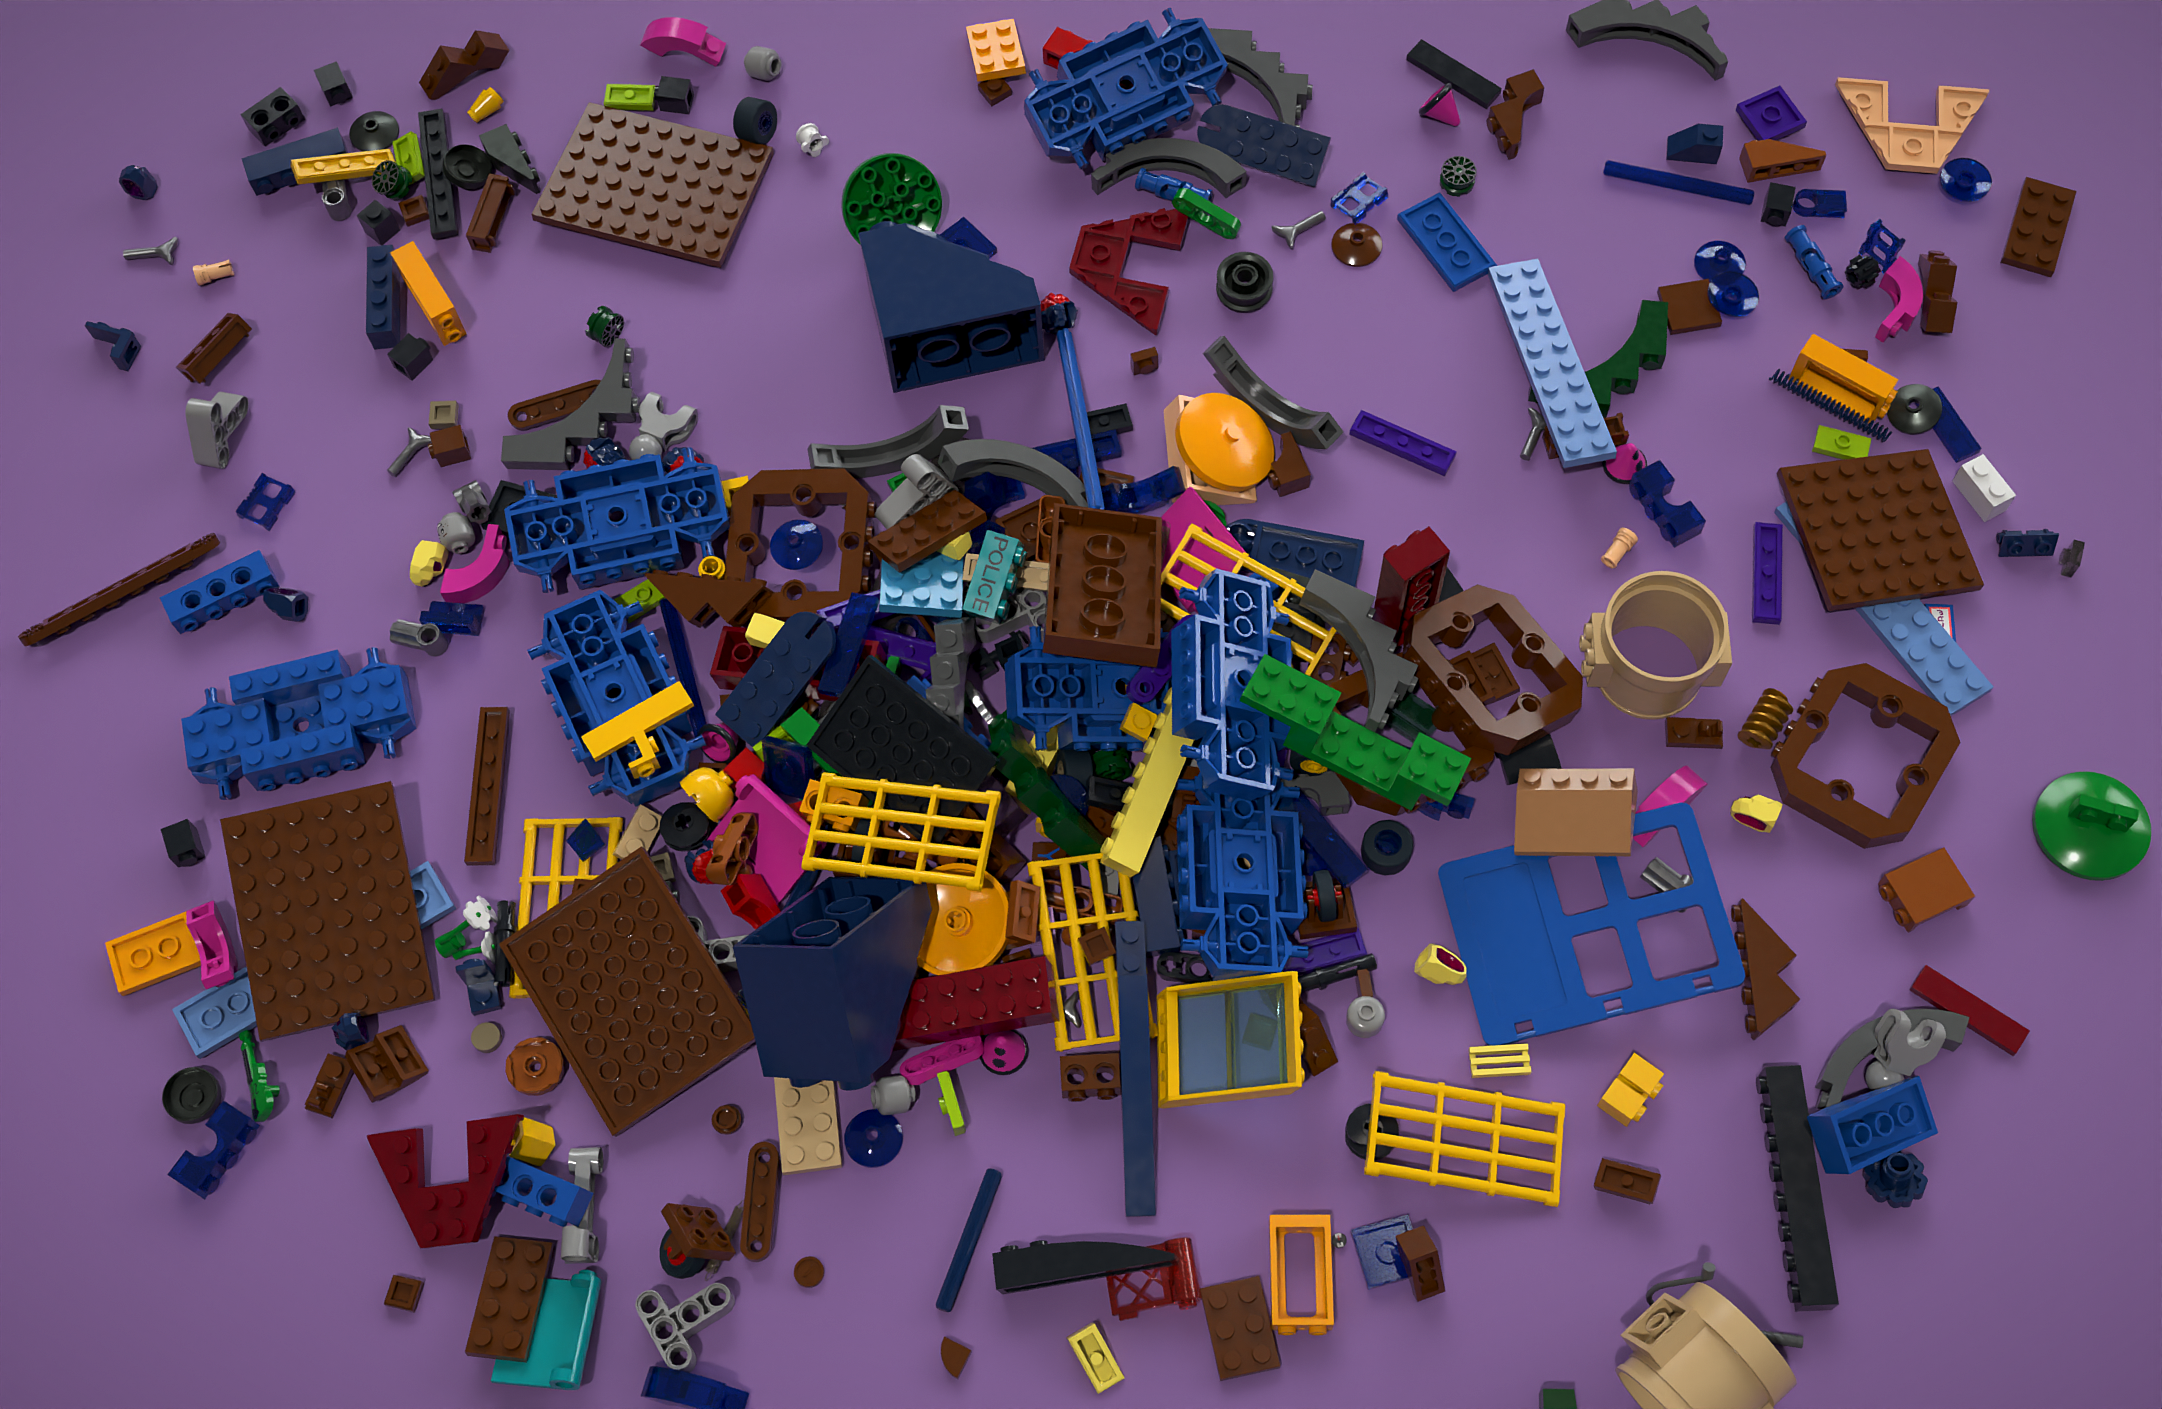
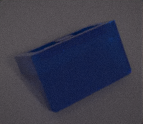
(454, 617)

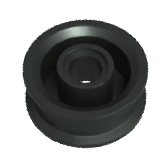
(1240, 295)

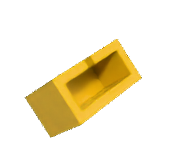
(1631, 1089)

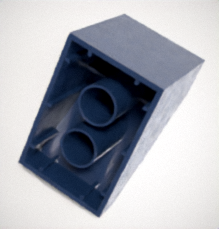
(946, 308)
(833, 978)

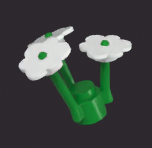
(477, 916)

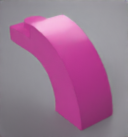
(682, 35)
(1907, 295)
(480, 576)
(1679, 787)
(213, 944)

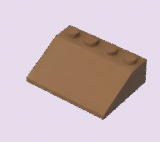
(1575, 812)

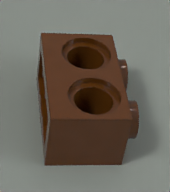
(1331, 663)
(1090, 1068)

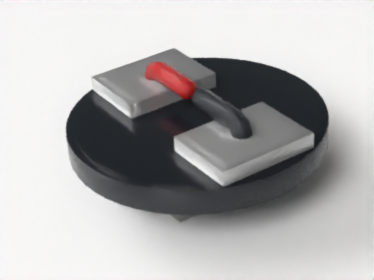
(1339, 1240)

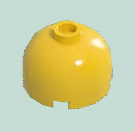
(710, 791)

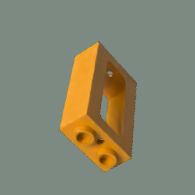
(428, 293)
(1844, 378)
(1320, 1229)

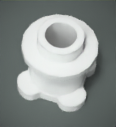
(810, 139)

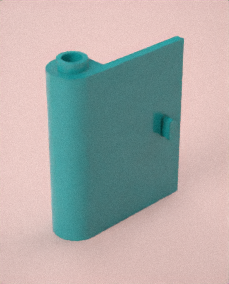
(559, 1336)

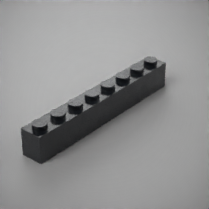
(1798, 1189)

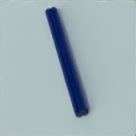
(1678, 182)
(683, 663)

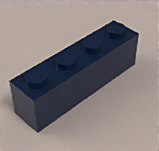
(273, 169)
(382, 298)
(1154, 902)

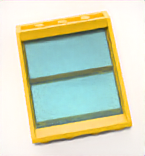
(1229, 1040)

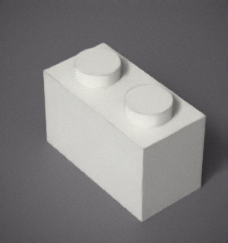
(1984, 488)

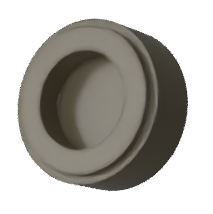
(486, 1037)

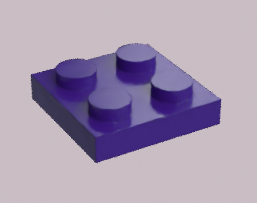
(1771, 115)

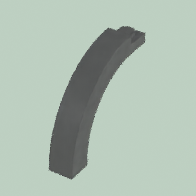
(1171, 155)
(1308, 427)
(884, 457)
(1012, 461)
(1863, 1043)

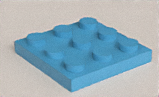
(925, 588)

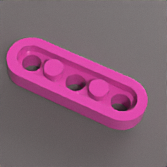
(941, 1059)

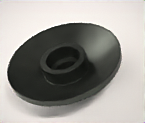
(374, 131)
(1919, 419)

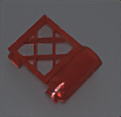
(1178, 1282)

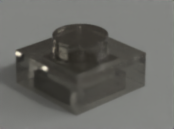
(2071, 558)

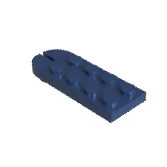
(1265, 143)
(1299, 549)
(778, 677)

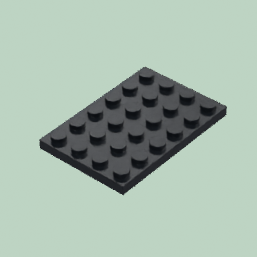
(897, 735)

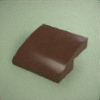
(1487, 674)
(386, 1063)

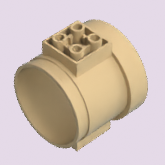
(1664, 602)
(1701, 1356)

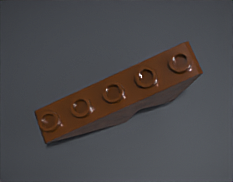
(702, 597)
(1763, 958)

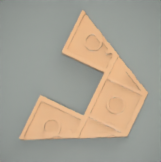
(1910, 145)

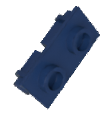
(2030, 544)

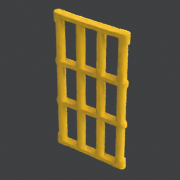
(1243, 560)
(924, 847)
(555, 879)
(1074, 923)
(1435, 1148)

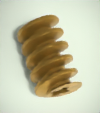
(1766, 720)

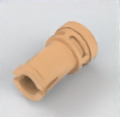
(206, 273)
(1622, 542)

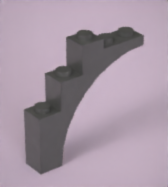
(1652, 23)
(1263, 70)
(553, 446)
(1351, 616)
(949, 665)

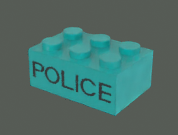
(994, 577)

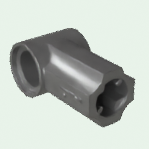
(336, 199)
(472, 502)
(418, 636)
(1665, 878)

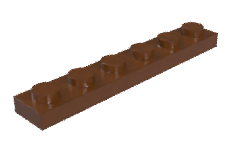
(487, 786)

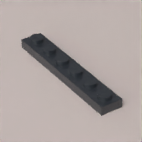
(438, 188)

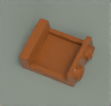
(1925, 889)
(1022, 914)

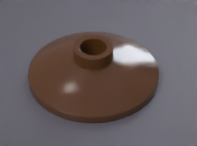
(1356, 252)

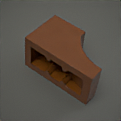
(1290, 471)
(1421, 1263)

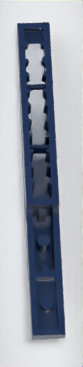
(1135, 1069)

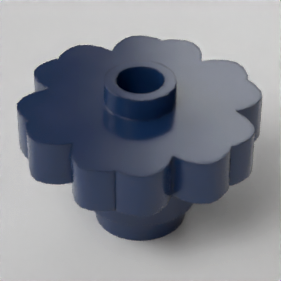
(1896, 1179)

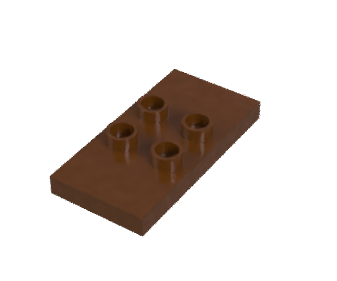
(1104, 586)

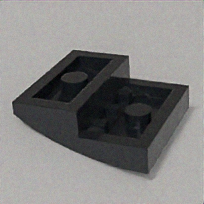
(1537, 755)

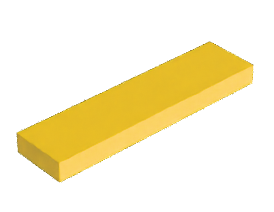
(339, 166)
(645, 716)

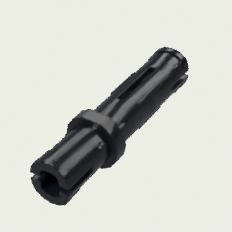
(504, 929)
(1322, 977)

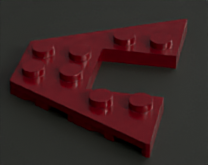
(1102, 255)
(449, 1211)

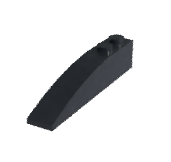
(1071, 1262)

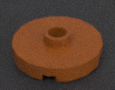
(525, 1056)

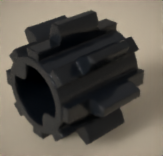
(1862, 271)

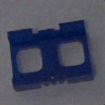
(1366, 202)
(1874, 239)
(273, 505)

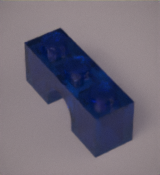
(987, 493)
(1675, 522)
(204, 1173)

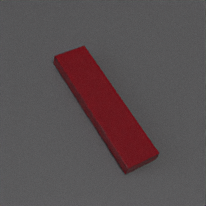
(1983, 1017)

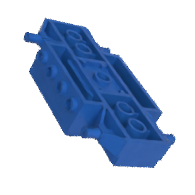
(1093, 106)
(578, 527)
(1207, 654)
(599, 656)
(1075, 696)
(260, 733)
(1240, 909)

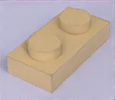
(639, 832)

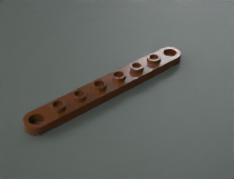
(111, 594)

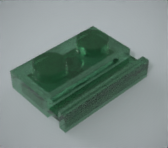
(1411, 717)

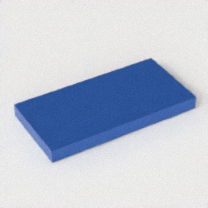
(1446, 241)

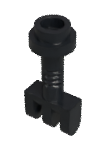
(987, 660)

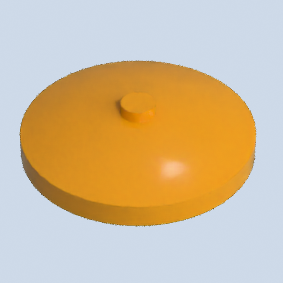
(1224, 442)
(964, 925)

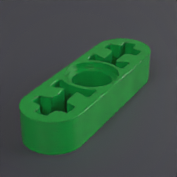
(1194, 206)

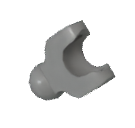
(661, 430)
(1901, 1050)

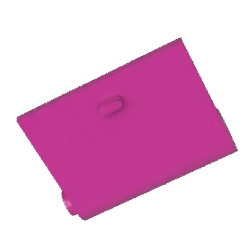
(1192, 509)
(780, 837)

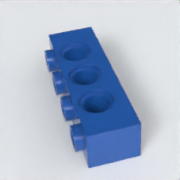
(206, 589)
(570, 1199)

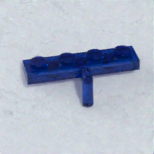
(1105, 447)

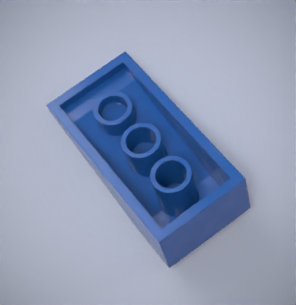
(1872, 1126)

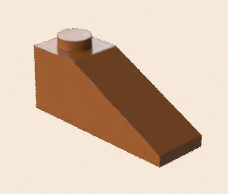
(1778, 159)

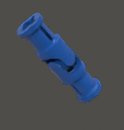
(1158, 185)
(1813, 262)

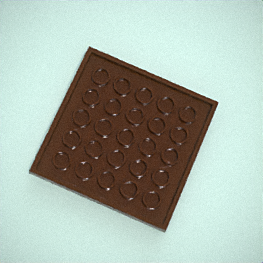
(1879, 529)

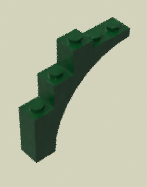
(1643, 349)
(1038, 791)

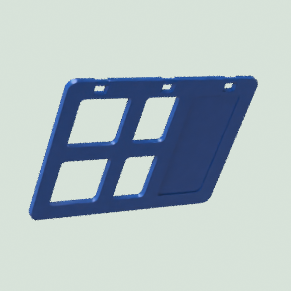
(1522, 942)

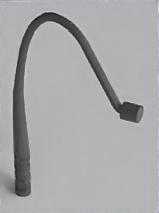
(1707, 1274)

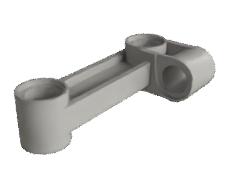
(580, 1243)

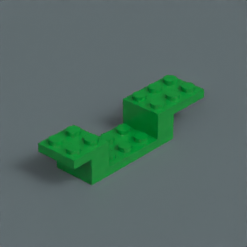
(1349, 747)

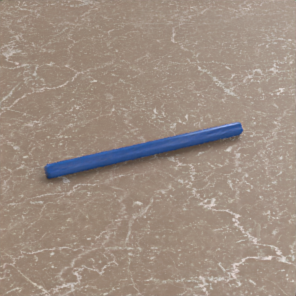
(1080, 419)

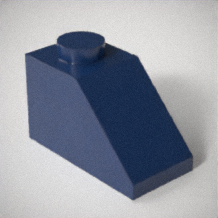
(1696, 144)

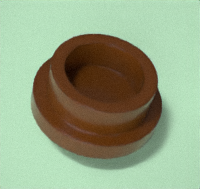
(726, 1119)

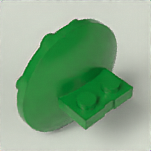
(891, 190)
(2092, 826)

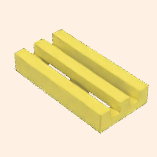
(1499, 1049)

